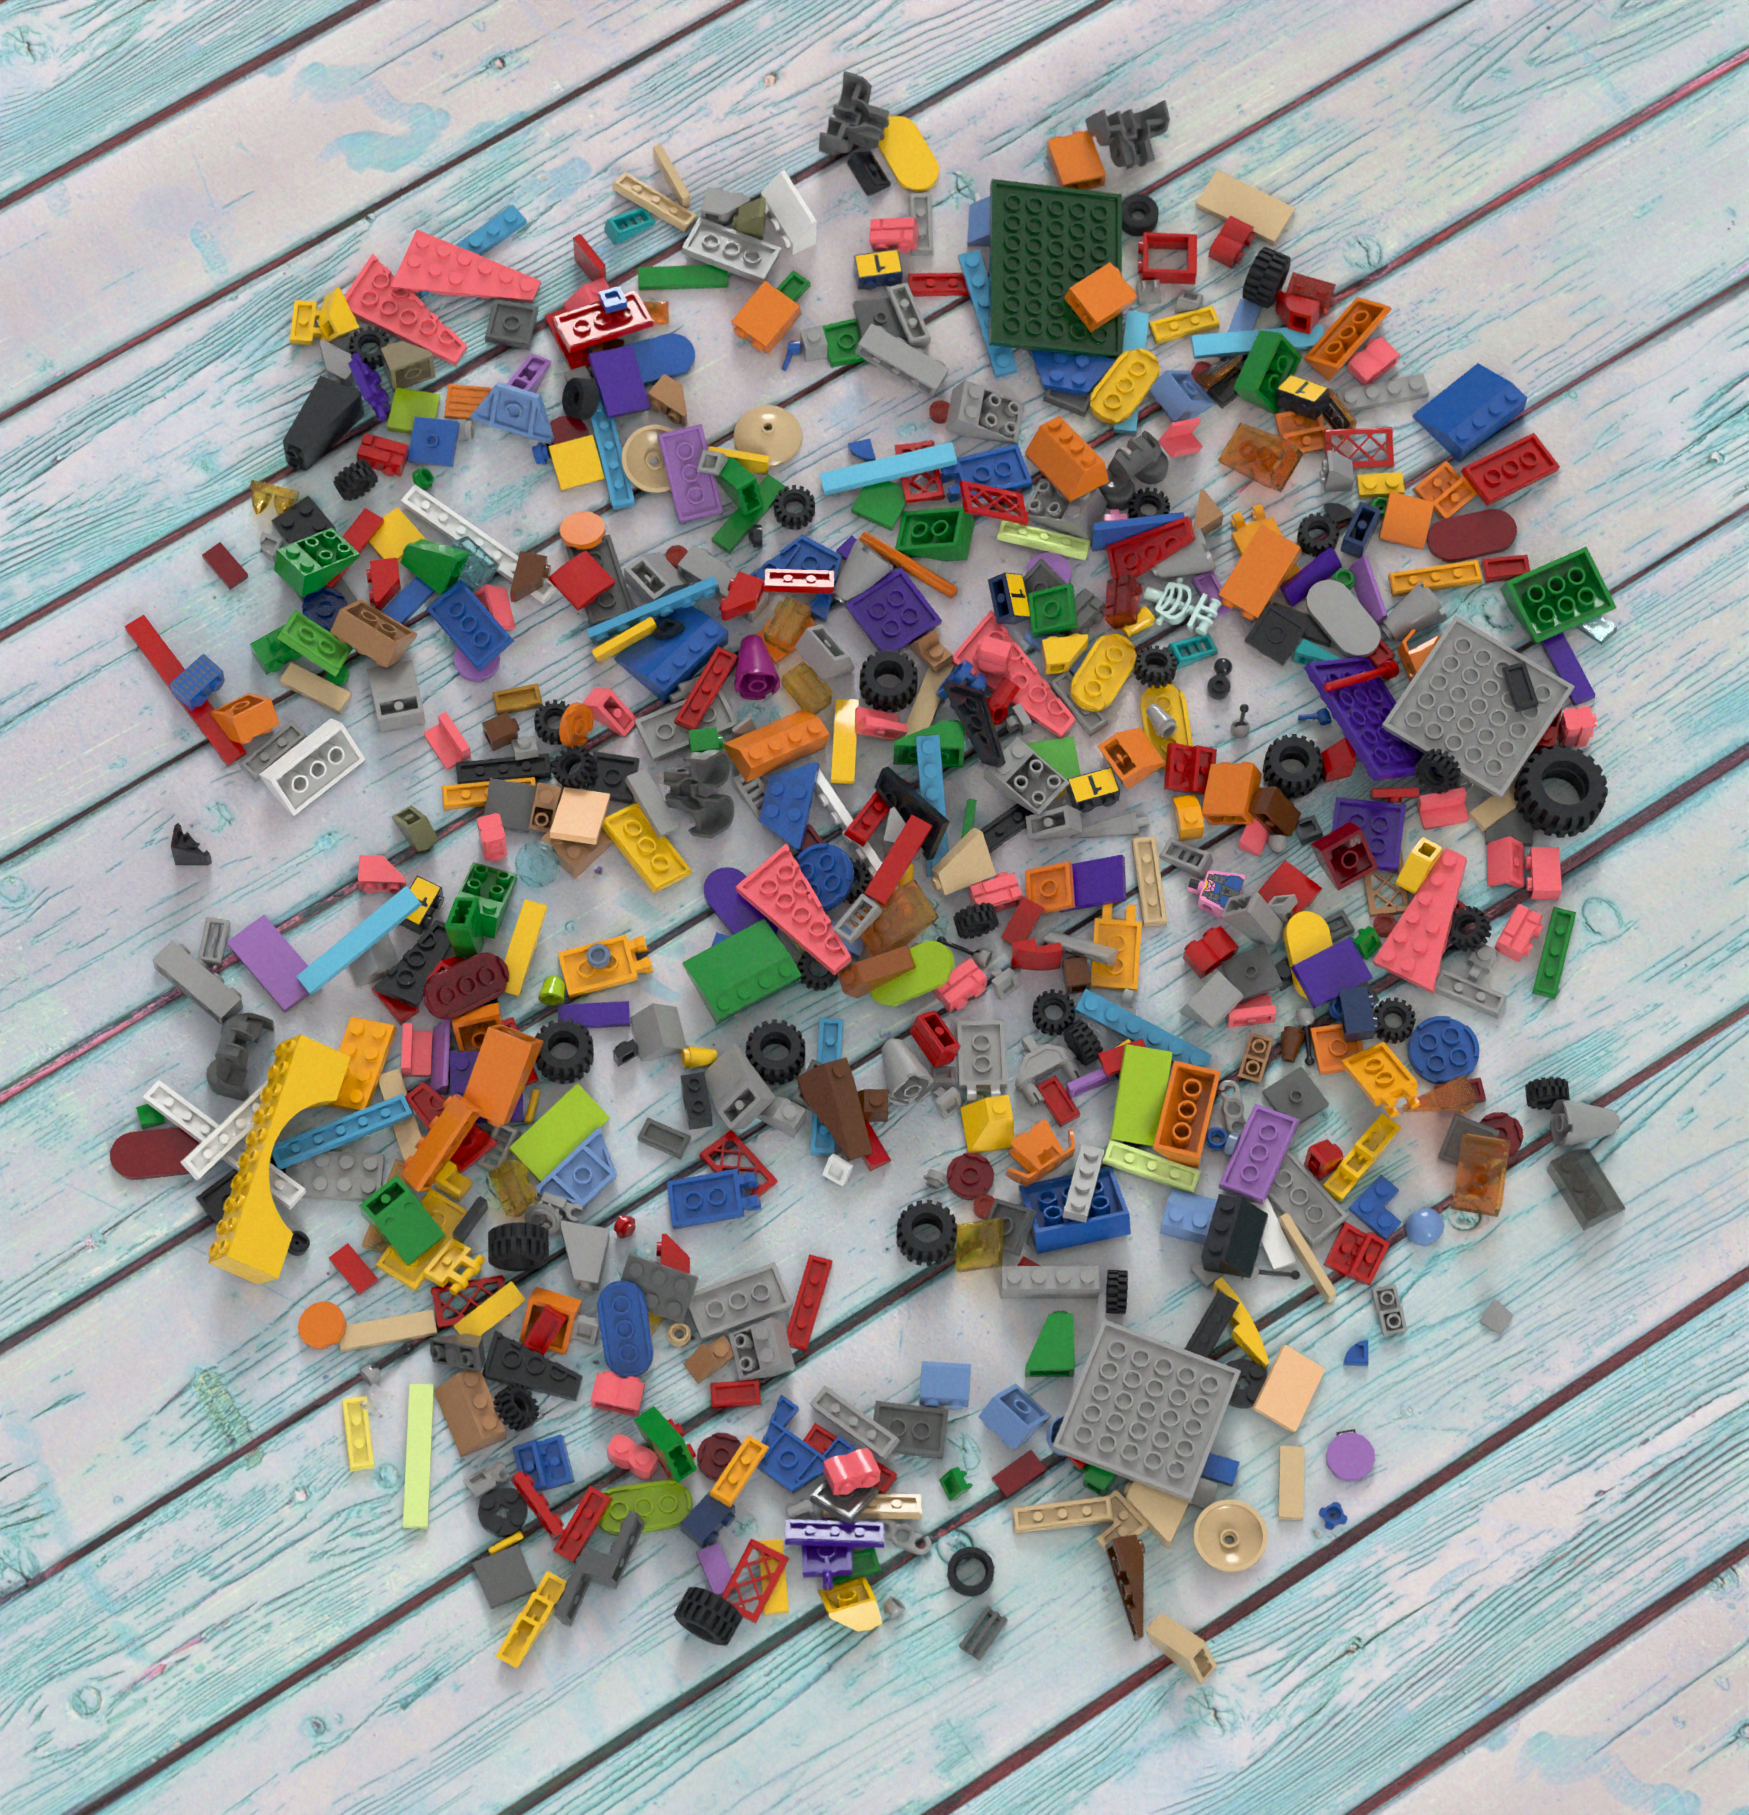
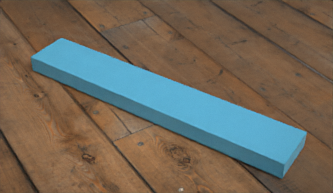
(1134, 338)
(1242, 341)
(888, 468)
(359, 940)

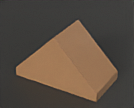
(1207, 514)

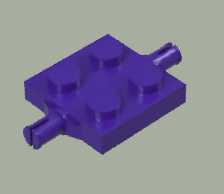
(370, 387)
(826, 1562)

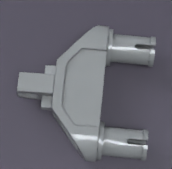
(1040, 1062)

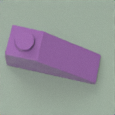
(530, 373)

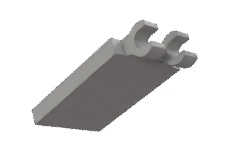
(981, 1057)

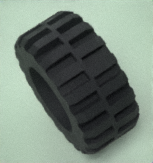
(1549, 814)

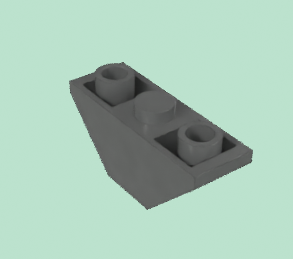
(458, 1351)

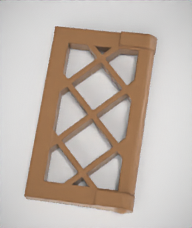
(1370, 893)

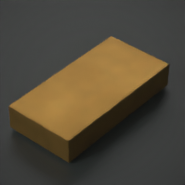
(517, 699)

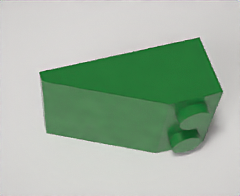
(936, 534)
(951, 744)

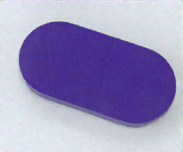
(727, 904)

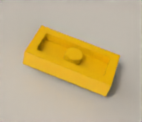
(1379, 484)

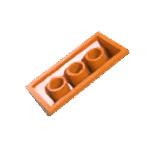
(1346, 336)

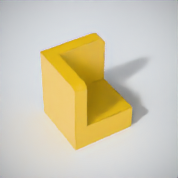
(452, 1182)

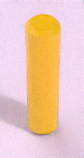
(532, 1106)
(506, 1543)

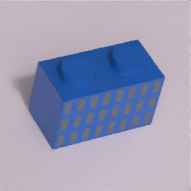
(197, 682)

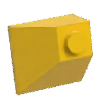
(988, 1124)
(852, 1604)

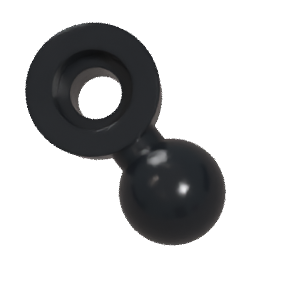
(1222, 668)

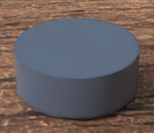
(598, 956)
(1231, 1144)

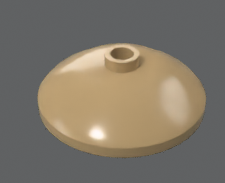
(779, 443)
(636, 458)
(1234, 1521)

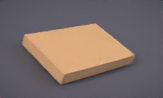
(580, 815)
(1288, 1388)

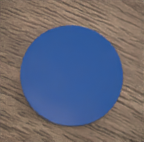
(828, 873)
(1442, 1049)

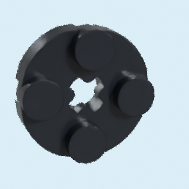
(1254, 1375)
(509, 1499)

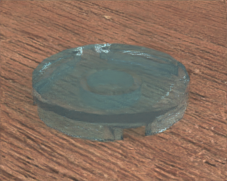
(537, 864)

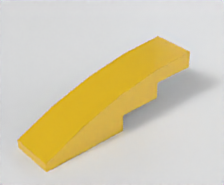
(844, 742)
(524, 944)
(1361, 1157)
(1244, 1331)
(531, 1620)

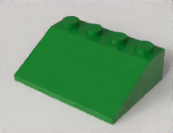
(1558, 595)
(741, 971)

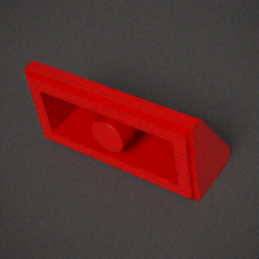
(879, 1155)

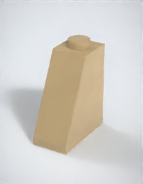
(963, 865)
(1158, 1509)
(1181, 1647)

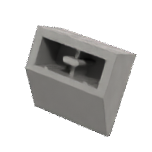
(653, 577)
(823, 653)
(762, 1350)

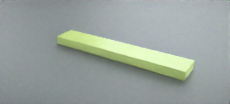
(418, 1456)

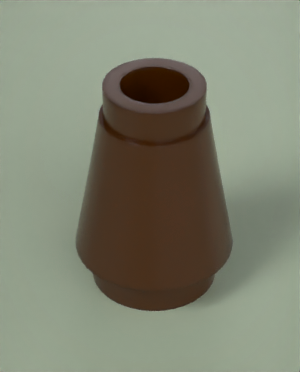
(1290, 1043)

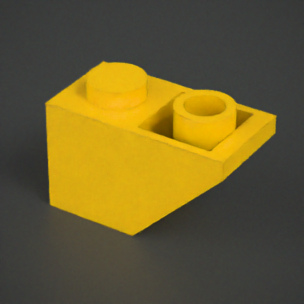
(336, 317)
(1062, 652)
(1419, 865)

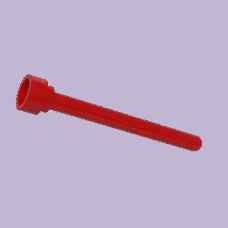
(1386, 670)

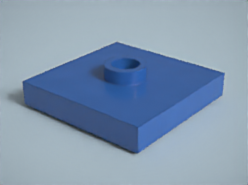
(433, 441)

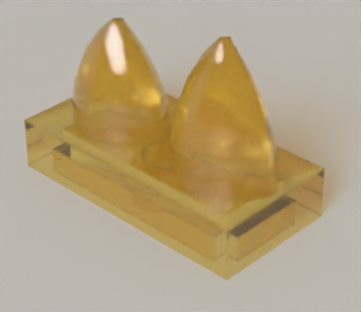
(263, 493)

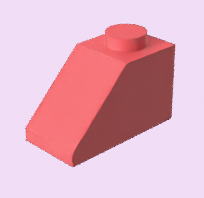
(586, 295)
(610, 710)

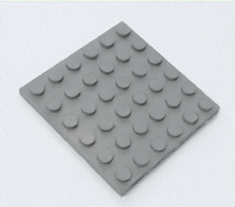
(1466, 708)
(1146, 1410)

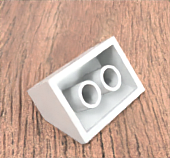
(789, 214)

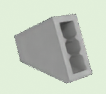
(1253, 918)
(586, 1253)

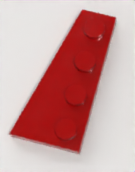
(1147, 549)
(428, 1105)

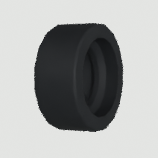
(984, 1558)

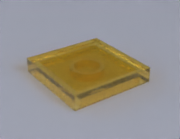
(979, 1245)

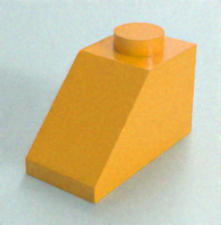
(1188, 817)

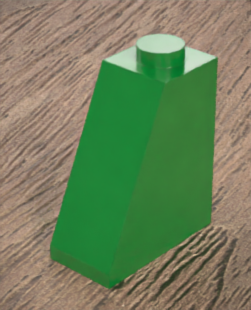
(740, 487)
(435, 563)
(465, 927)
(1054, 1348)
(666, 1443)

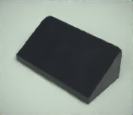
(868, 172)

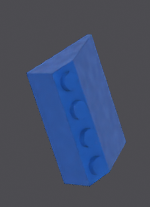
(1471, 410)
(667, 662)
(1051, 1232)

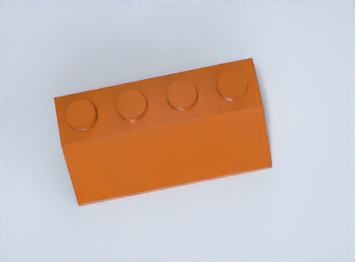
(1066, 459)
(777, 744)
(1186, 1113)
(440, 1143)

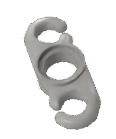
(1235, 1098)
(909, 1545)

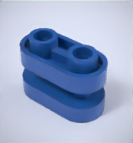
(962, 672)

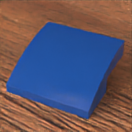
(545, 1462)

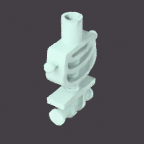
(1167, 599)

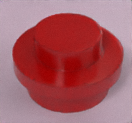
(624, 1226)

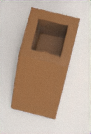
(669, 399)
(545, 806)

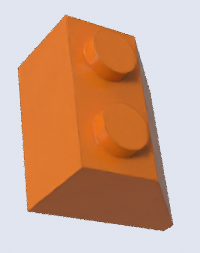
(246, 717)
(472, 1026)
(564, 1304)

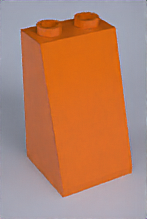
(1259, 573)
(501, 1072)

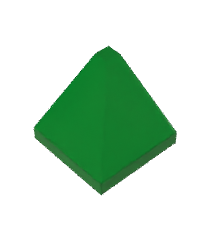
(149, 1116)

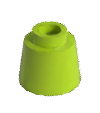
(552, 991)

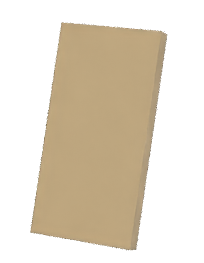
(1232, 197)

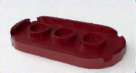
(1472, 535)
(465, 985)
(151, 1153)

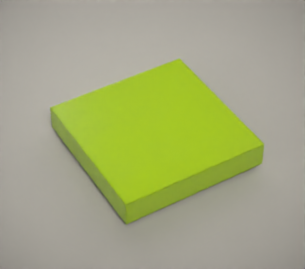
(407, 405)

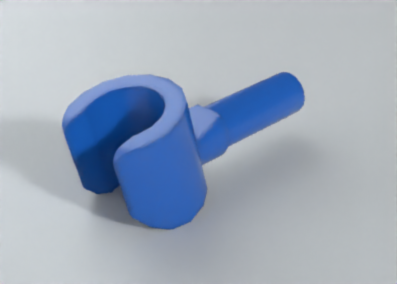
(793, 348)
(1322, 715)

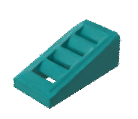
(619, 234)
(1309, 652)
(1193, 657)

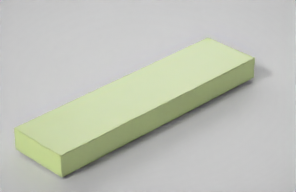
(1043, 540)
(1151, 1167)

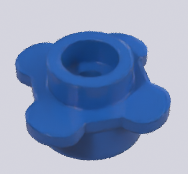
(1334, 1508)

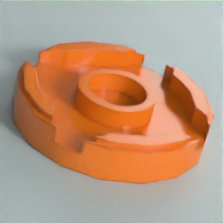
(582, 530)
(575, 725)
(322, 1325)

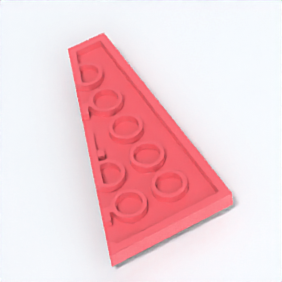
(454, 271)
(401, 313)
(1034, 692)
(791, 904)
(1422, 932)

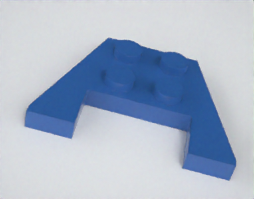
(807, 555)
(789, 1458)

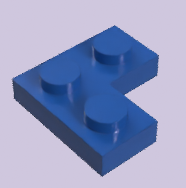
(1371, 1207)

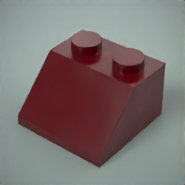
(1344, 855)

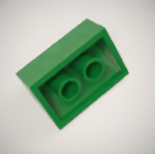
(1265, 368)

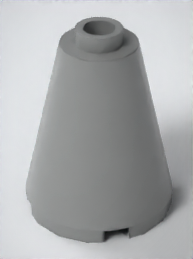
(1189, 560)
(860, 572)
(1416, 611)
(905, 1074)
(1581, 1122)

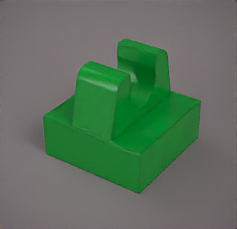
(1367, 942)
(954, 1483)

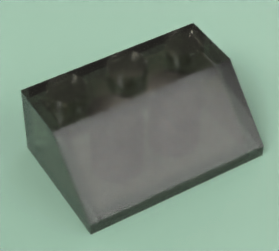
(1584, 1187)

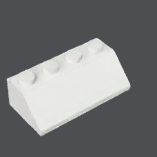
(312, 766)

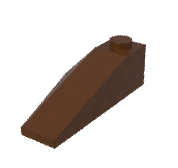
(835, 1100)
(1128, 1569)

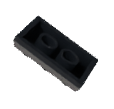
(1234, 1237)

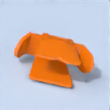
(1416, 656)
(1038, 1153)

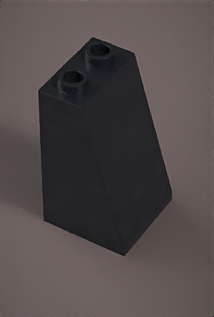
(321, 422)

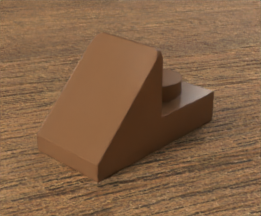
(932, 651)
(709, 1359)

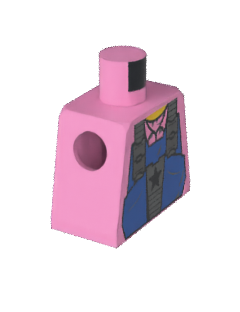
(1216, 890)

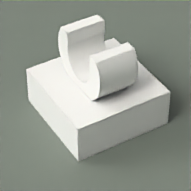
(838, 1169)

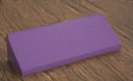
(1368, 590)
(441, 1057)

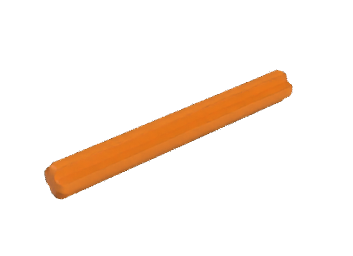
(909, 565)

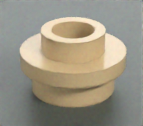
(678, 1327)

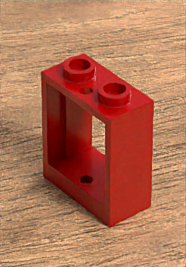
(1169, 241)

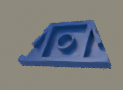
(1070, 372)
(789, 803)

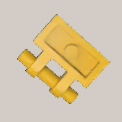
(303, 323)
(448, 1262)

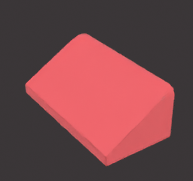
(1253, 838)

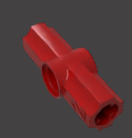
(1000, 700)

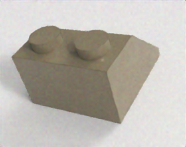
(406, 364)

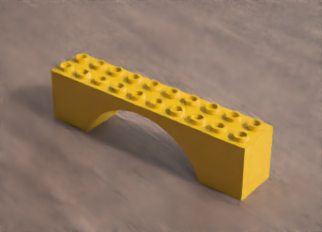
(251, 1233)

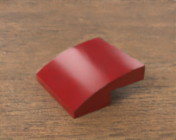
(581, 580)
(1188, 767)
(1289, 881)
(1030, 957)
(1356, 1254)

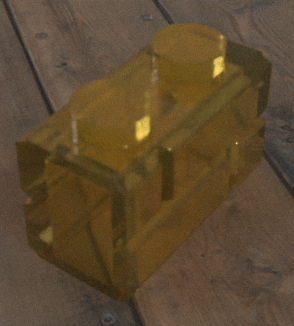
(786, 624)
(806, 689)
(513, 1187)

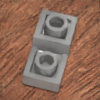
(1388, 1310)

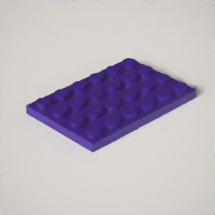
(1360, 714)

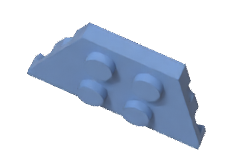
(515, 412)
(581, 1173)

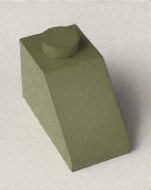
(751, 218)
(415, 828)

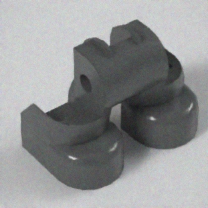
(870, 120)
(1129, 149)
(1145, 462)
(710, 770)
(229, 1069)

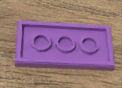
(693, 492)
(271, 962)
(1259, 1154)

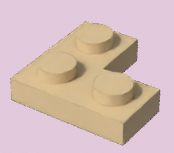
(1126, 1521)

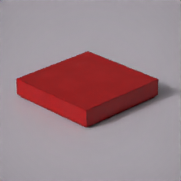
(588, 259)

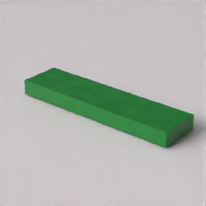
(681, 277)
(738, 525)
(1554, 952)

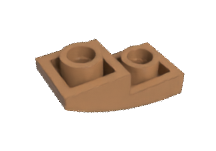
(1255, 1057)

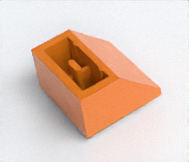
(1131, 756)

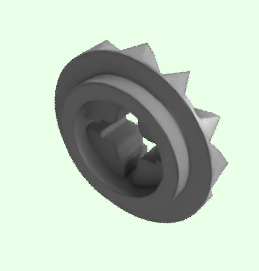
(551, 1223)

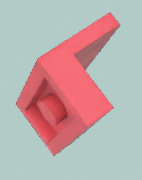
(1179, 438)
(497, 603)
(878, 724)
(447, 742)
(1443, 808)
(1505, 862)
(1252, 1012)
(416, 1052)

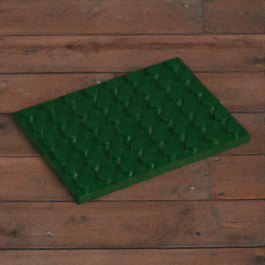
(1038, 250)

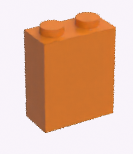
(1076, 161)
(1100, 297)
(766, 318)
(1230, 793)

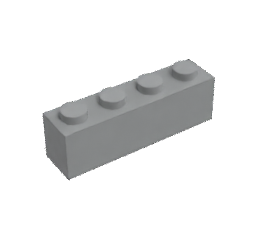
(902, 360)
(700, 565)
(197, 982)
(1049, 1282)

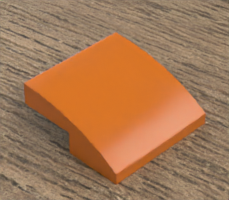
(1303, 431)
(1445, 489)
(1406, 520)

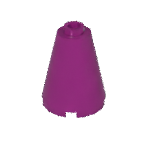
(755, 670)

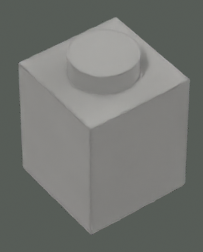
(813, 343)

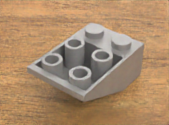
(983, 414)
(1071, 518)
(396, 696)
(1026, 778)
(737, 1089)

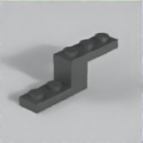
(599, 1568)

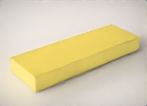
(357, 1434)

